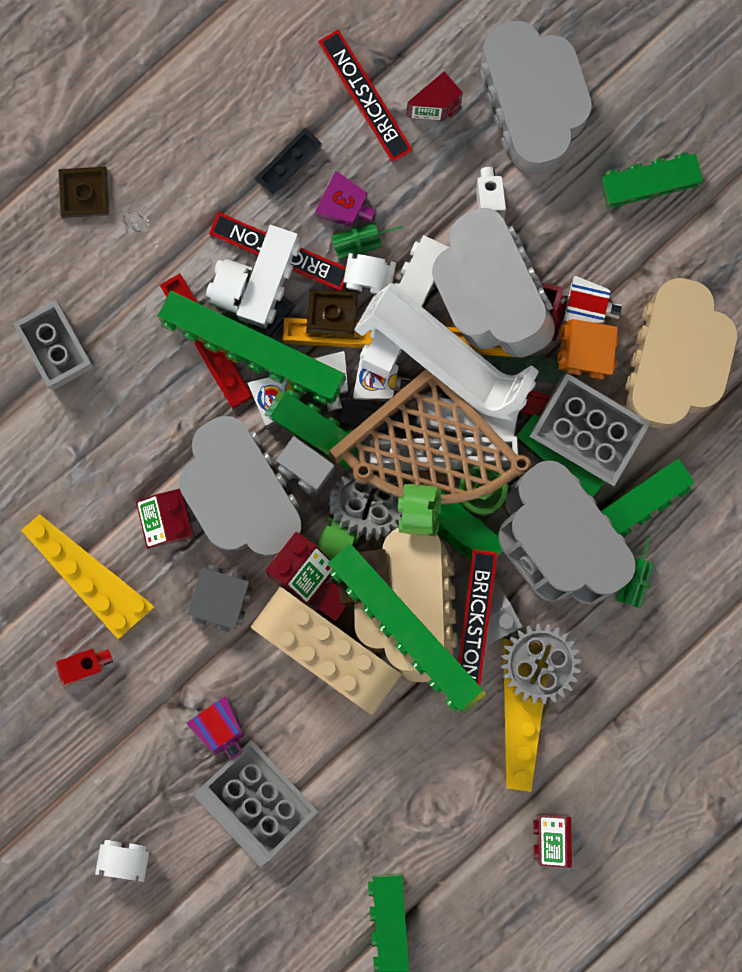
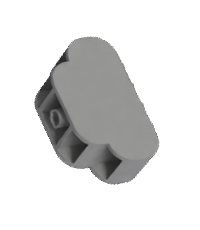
(535, 94)
(493, 286)
(236, 490)
(563, 538)

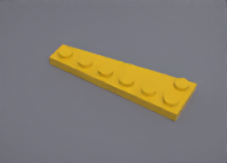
(98, 587)
(522, 724)

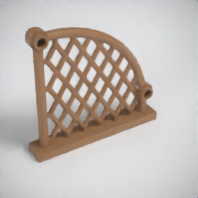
(397, 403)

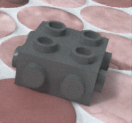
(220, 598)

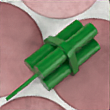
(358, 240)
(635, 589)

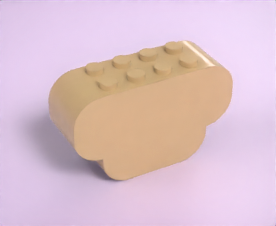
(680, 355)
(422, 579)
(326, 651)

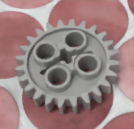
(350, 500)
(520, 653)

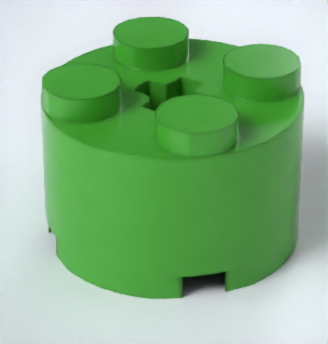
(488, 503)
(420, 510)
(334, 539)

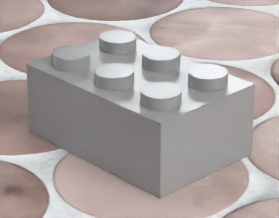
(53, 345)
(305, 466)

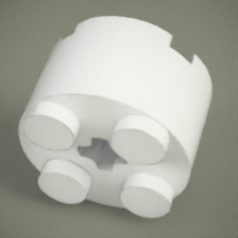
(368, 273)
(229, 284)
(122, 862)

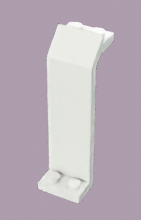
(446, 355)

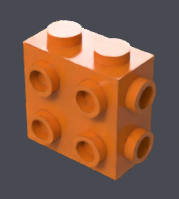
(587, 349)

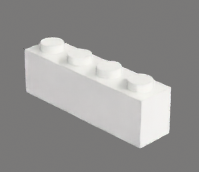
(268, 277)
(502, 427)

